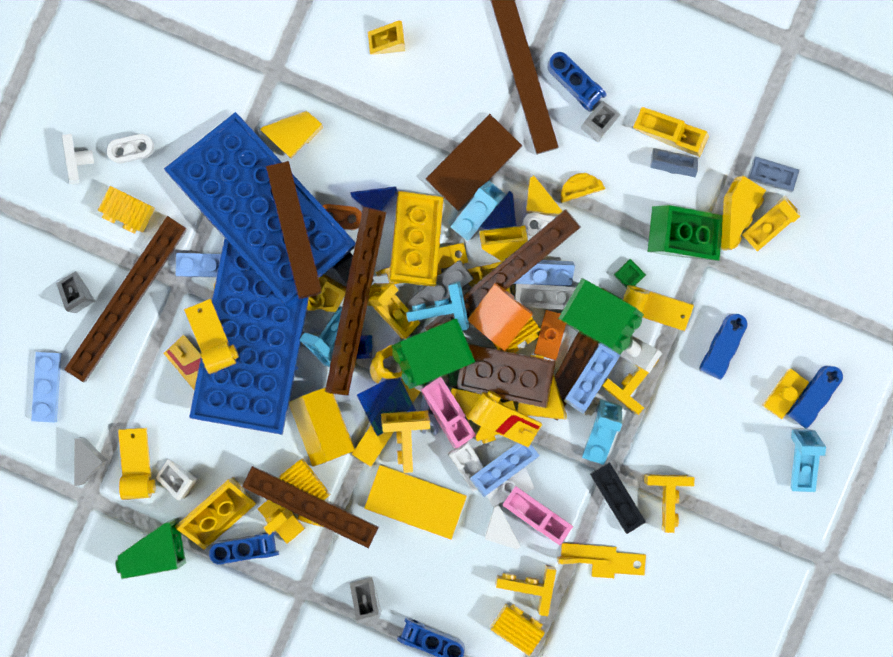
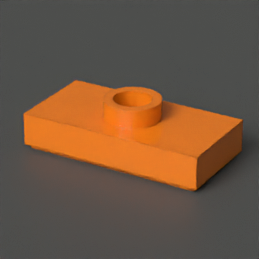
(550, 335)

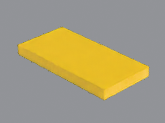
(416, 239)
(415, 502)

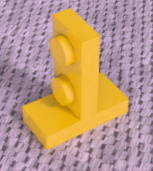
(771, 223)
(391, 309)
(629, 384)
(402, 424)
(669, 497)
(281, 521)
(531, 586)

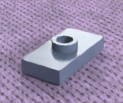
(674, 162)
(773, 174)

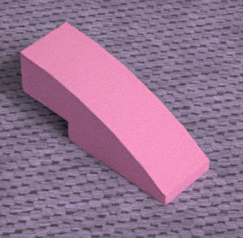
(447, 413)
(537, 515)

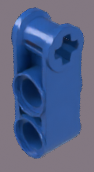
(582, 91)
(723, 346)
(815, 396)
(257, 545)
(422, 632)

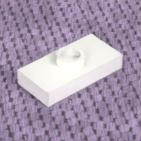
(466, 462)
(520, 480)

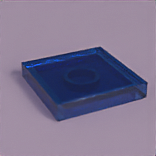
(383, 398)

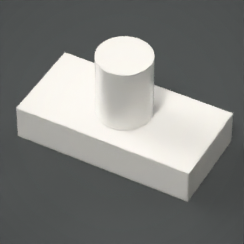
(74, 159)
(641, 354)

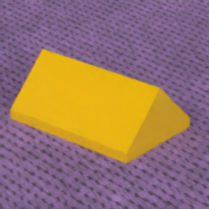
(321, 426)
(216, 513)

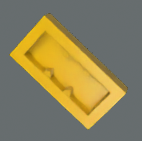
(785, 393)

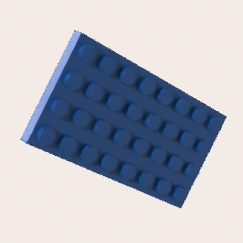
(232, 189)
(268, 341)

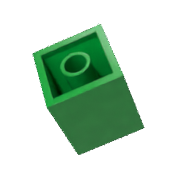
(601, 316)
(432, 354)
(154, 553)

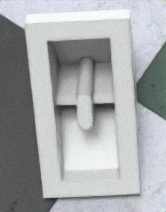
(176, 479)
(500, 530)

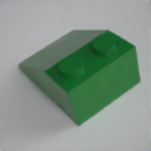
(685, 233)

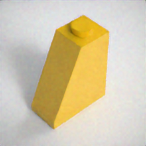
(555, 405)

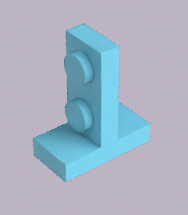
(478, 210)
(443, 307)
(323, 345)
(603, 432)
(806, 460)

